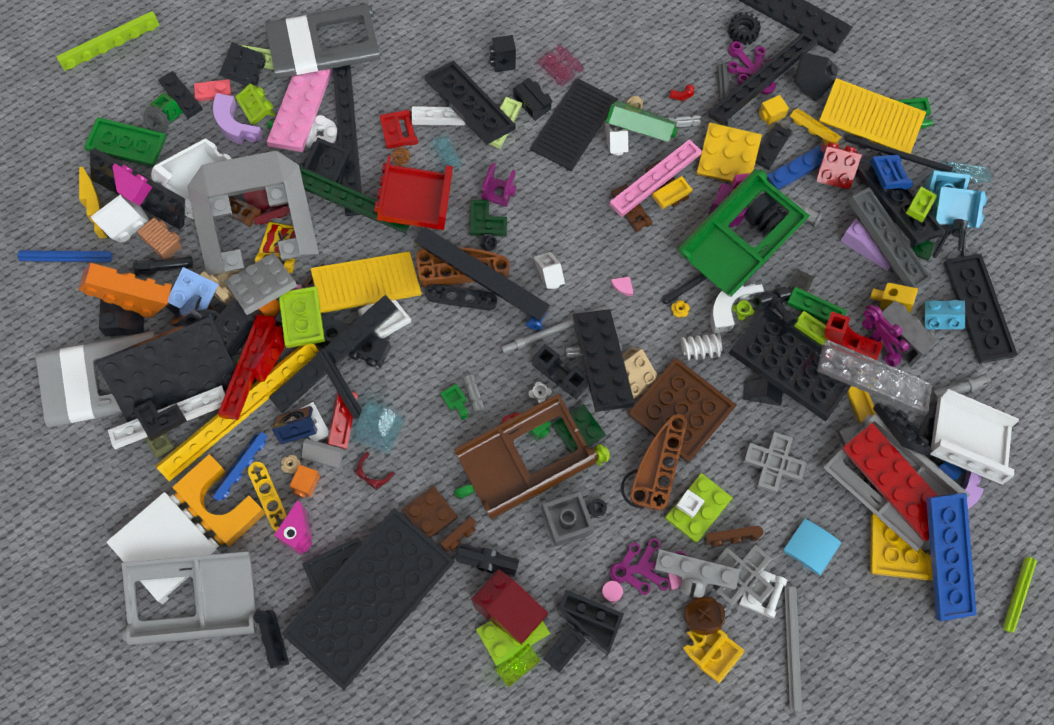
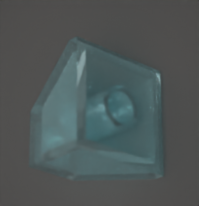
(378, 427)

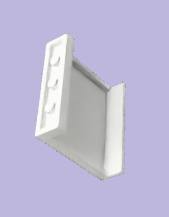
(973, 436)
(162, 533)

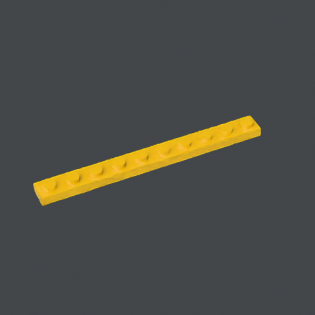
(218, 427)

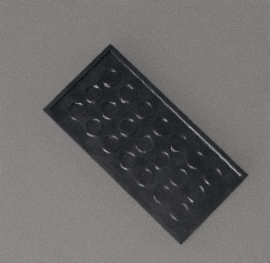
(368, 598)

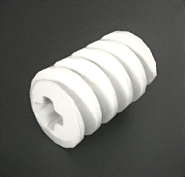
(701, 346)

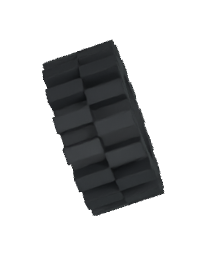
(745, 20)

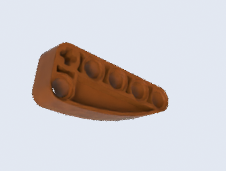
(435, 267)
(652, 466)

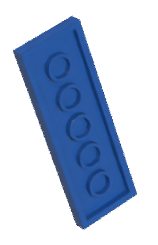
(951, 556)

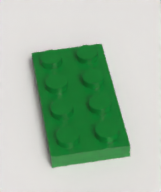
(126, 142)

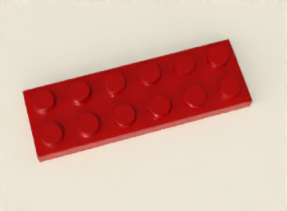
(892, 477)

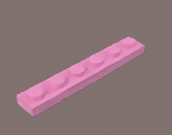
(655, 178)

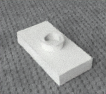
(322, 432)

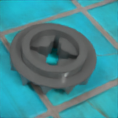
(150, 120)

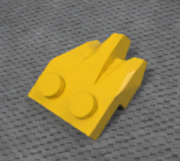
(714, 653)

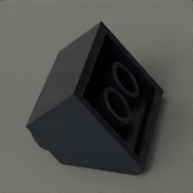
(118, 321)

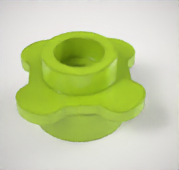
(744, 304)
(602, 453)

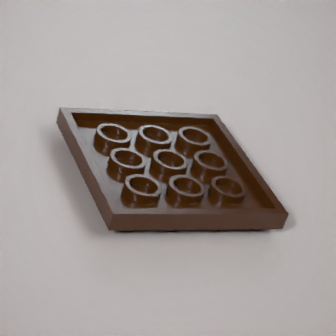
(687, 394)

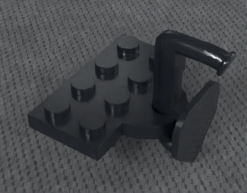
(230, 321)

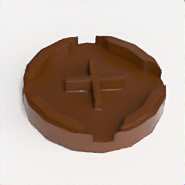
(704, 615)

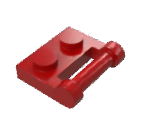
(392, 129)

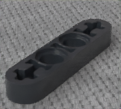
(461, 293)

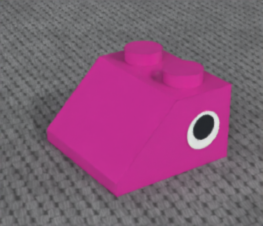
(296, 530)

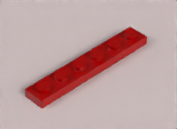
(243, 377)

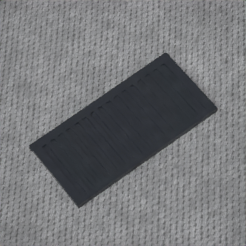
(573, 124)

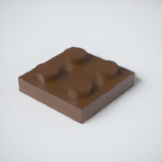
(430, 512)

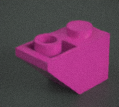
(129, 185)

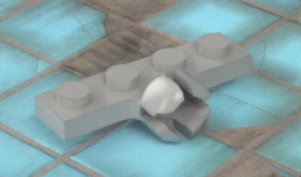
(696, 572)

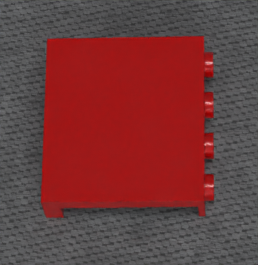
(413, 196)

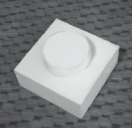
(690, 504)

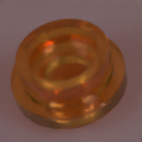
(401, 160)

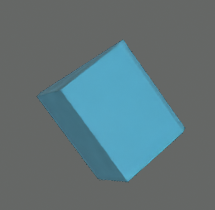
(946, 179)

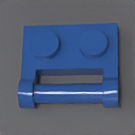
(891, 172)

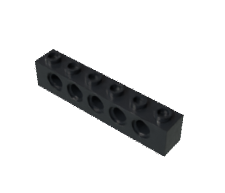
(373, 358)

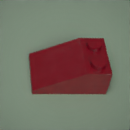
(509, 607)

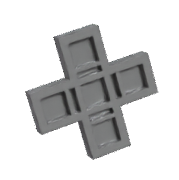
(774, 462)
(749, 575)

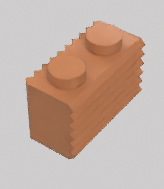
(157, 237)

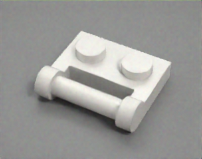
(751, 603)

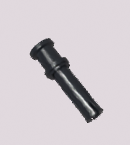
(153, 266)

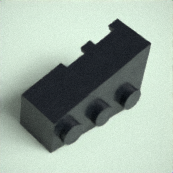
(591, 619)

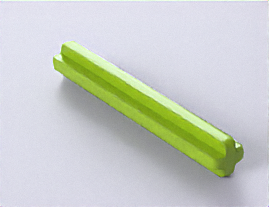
(1019, 594)

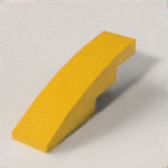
(90, 198)

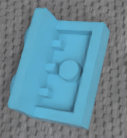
(944, 314)

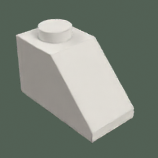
(616, 139)
(549, 270)

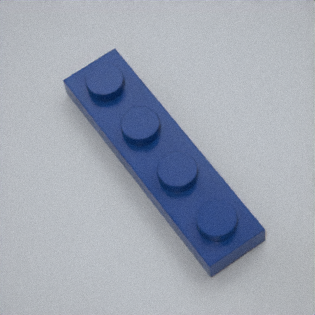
(796, 169)
(234, 473)

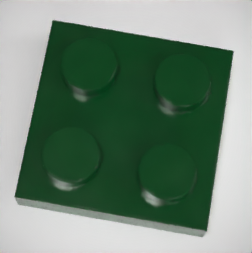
(586, 424)

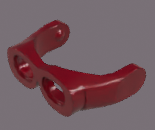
(373, 483)

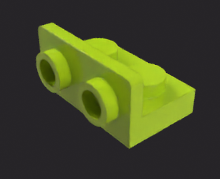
(254, 103)

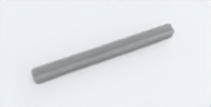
(793, 649)

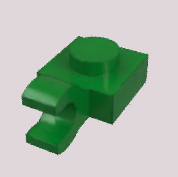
(455, 399)

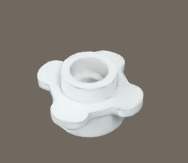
(540, 387)

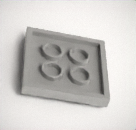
(260, 283)

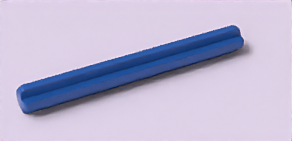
(64, 256)

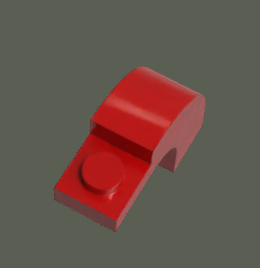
(840, 333)

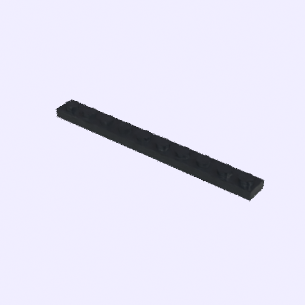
(347, 128)

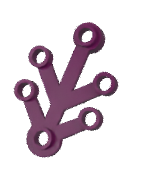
(751, 68)
(874, 317)
(643, 568)

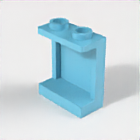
(959, 204)

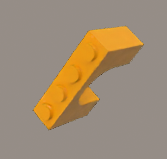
(193, 489)

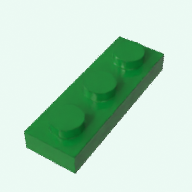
(813, 305)

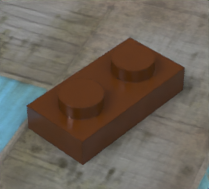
(452, 541)

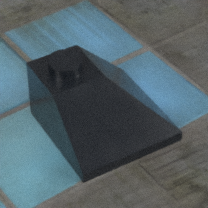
(815, 75)

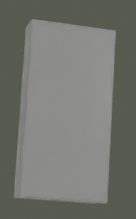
(322, 453)

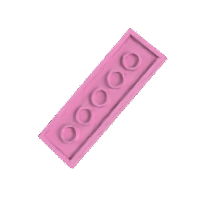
(298, 110)

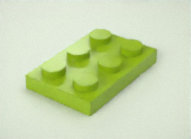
(301, 317)
(714, 503)
(502, 646)

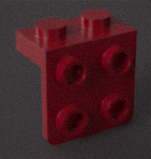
(260, 201)

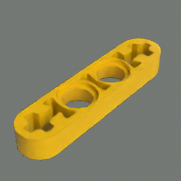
(266, 498)

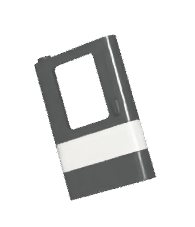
(297, 47)

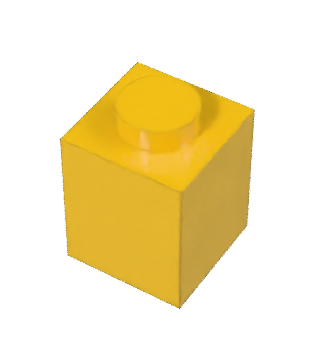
(773, 110)

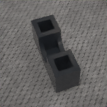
(549, 364)

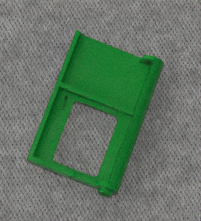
(721, 252)

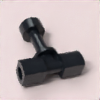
(775, 302)

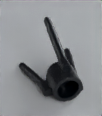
(959, 230)

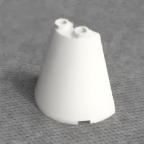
(180, 169)

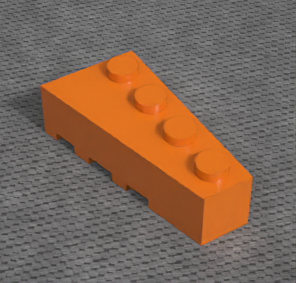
(124, 290)

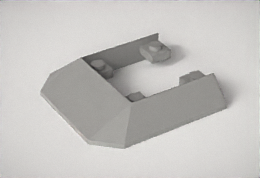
(210, 199)

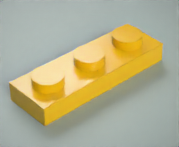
(814, 126)

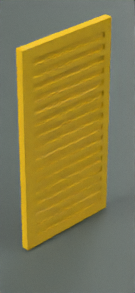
(872, 116)
(365, 281)

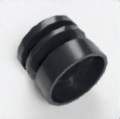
(766, 212)

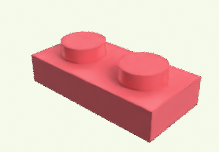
(208, 90)

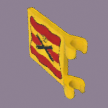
(274, 233)

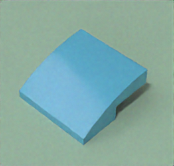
(812, 546)

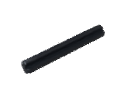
(339, 383)

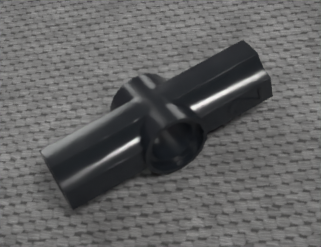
(487, 559)

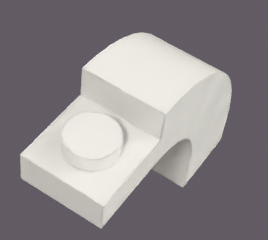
(721, 315)

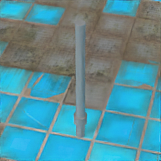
(520, 342)

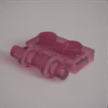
(557, 69)

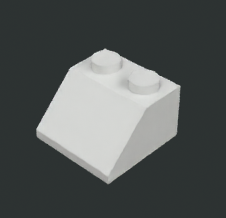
(120, 218)

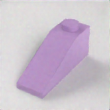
(860, 240)

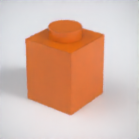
(304, 481)

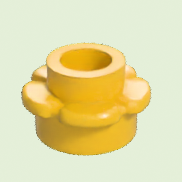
(680, 313)

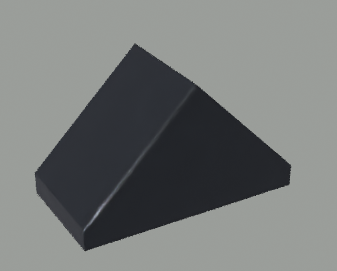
(762, 392)

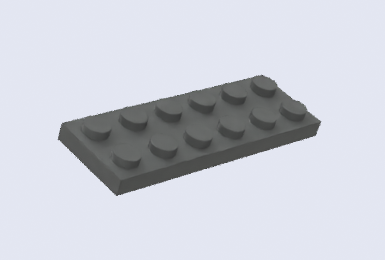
(889, 239)

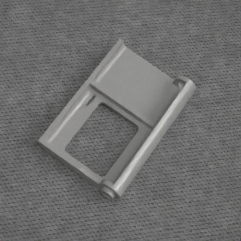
(221, 598)

